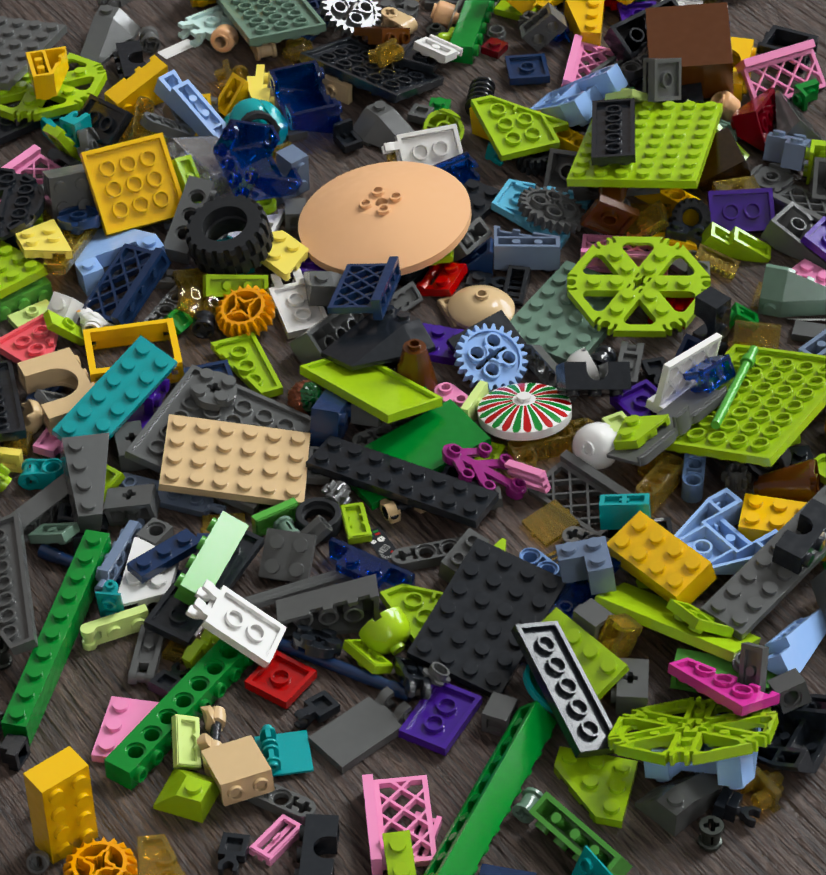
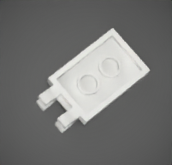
(426, 145)
(293, 306)
(237, 622)

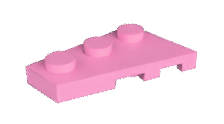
(118, 722)

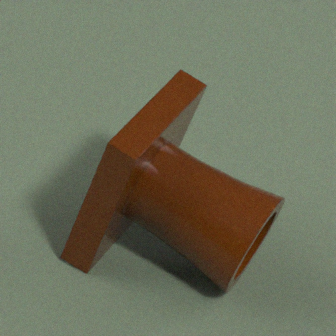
(609, 212)

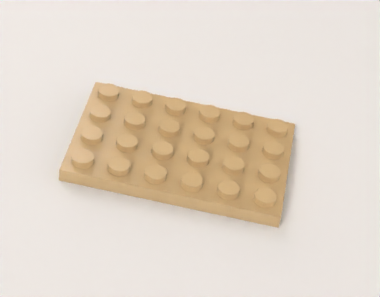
(234, 461)

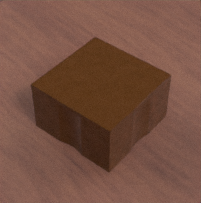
(697, 36)

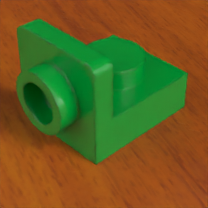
(805, 93)
(742, 313)

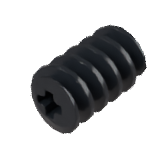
(479, 88)

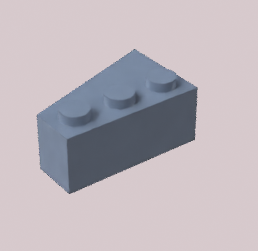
(534, 251)

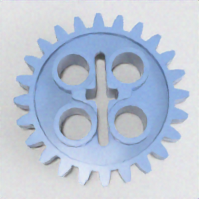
(476, 343)

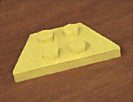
(43, 241)
(285, 255)

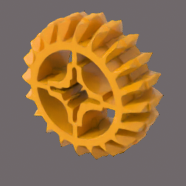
(245, 311)
(101, 859)

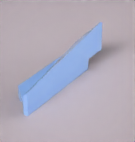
(189, 104)
(796, 643)

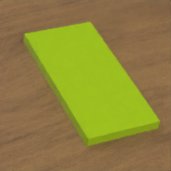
(373, 389)
(652, 613)

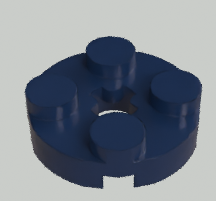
(78, 219)

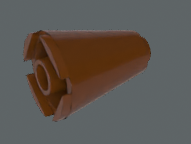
(416, 364)
(792, 482)

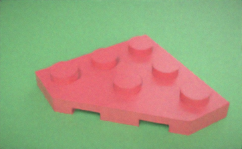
(28, 341)

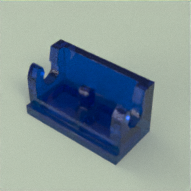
(460, 167)
(711, 373)

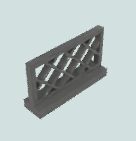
(783, 198)
(579, 473)

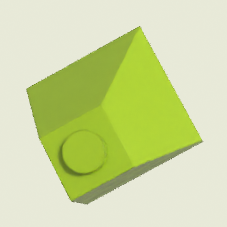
(187, 795)

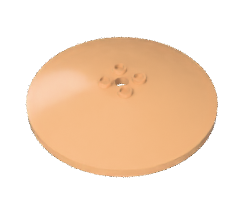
(384, 213)

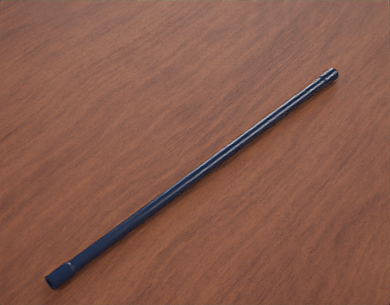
(60, 558)

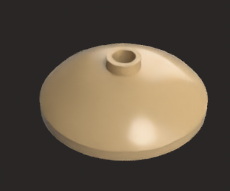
(477, 303)

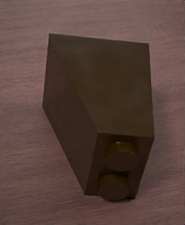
(723, 161)

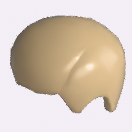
(32, 415)

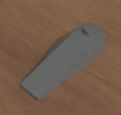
(380, 124)
(787, 230)

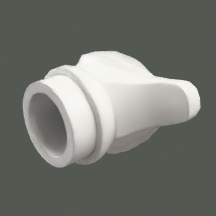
(91, 319)

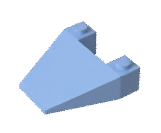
(575, 99)
(103, 250)
(714, 537)
(730, 772)

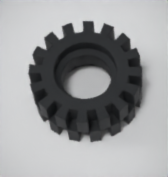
(533, 163)
(695, 204)

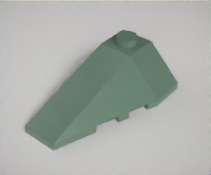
(790, 294)

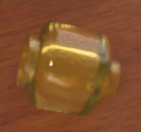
(295, 47)

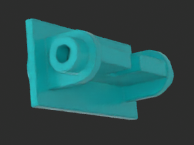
(109, 600)

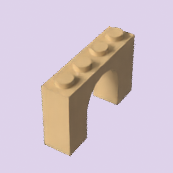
(51, 370)

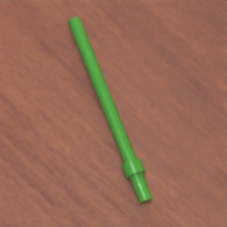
(746, 363)

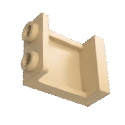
(238, 770)

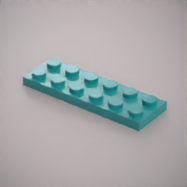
(118, 392)

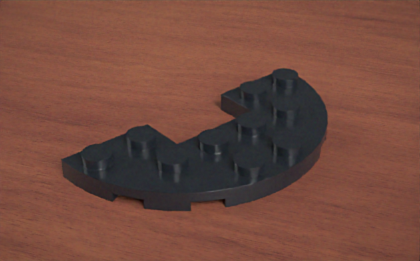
(20, 202)

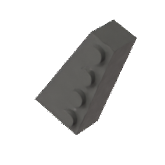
(85, 475)
(337, 607)

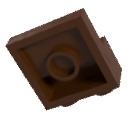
(380, 34)

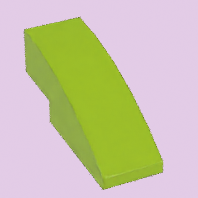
(736, 244)

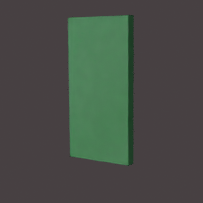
(423, 440)

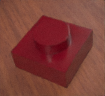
(494, 47)

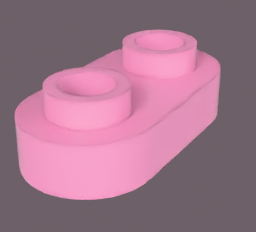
(450, 391)

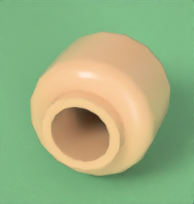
(443, 13)
(224, 38)
(730, 103)

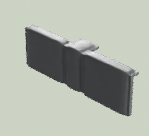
(683, 412)

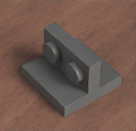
(662, 78)

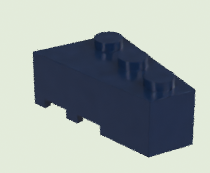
(329, 417)

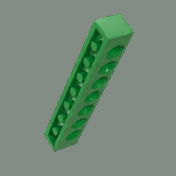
(153, 735)

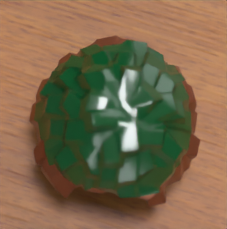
(304, 396)

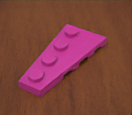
(722, 687)

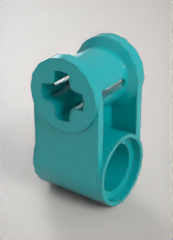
(41, 472)

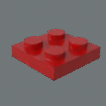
(281, 680)

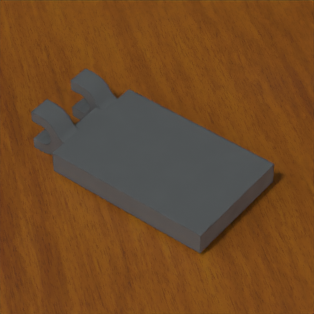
(360, 731)

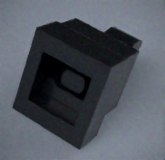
(14, 751)
(729, 807)

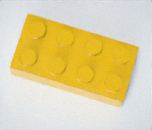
(765, 514)
(661, 560)
(61, 804)

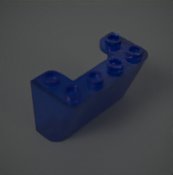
(304, 97)
(248, 164)

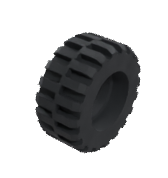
(227, 216)

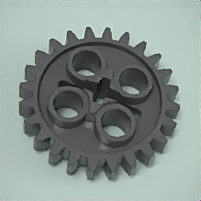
(364, 15)
(551, 210)

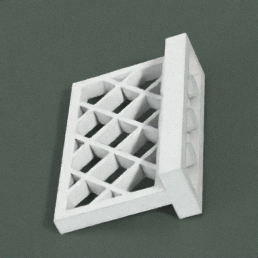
(672, 381)

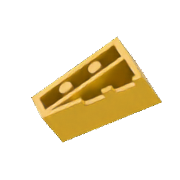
(586, 19)
(47, 71)
(141, 83)

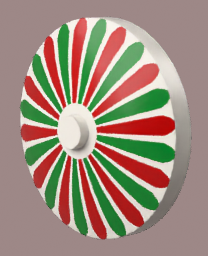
(524, 411)

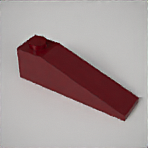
(756, 119)

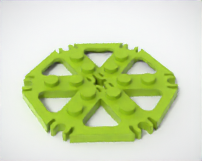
(69, 97)
(623, 282)
(687, 734)

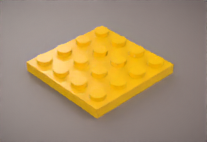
(132, 183)

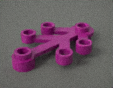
(457, 456)

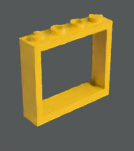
(126, 335)

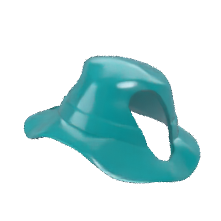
(251, 104)

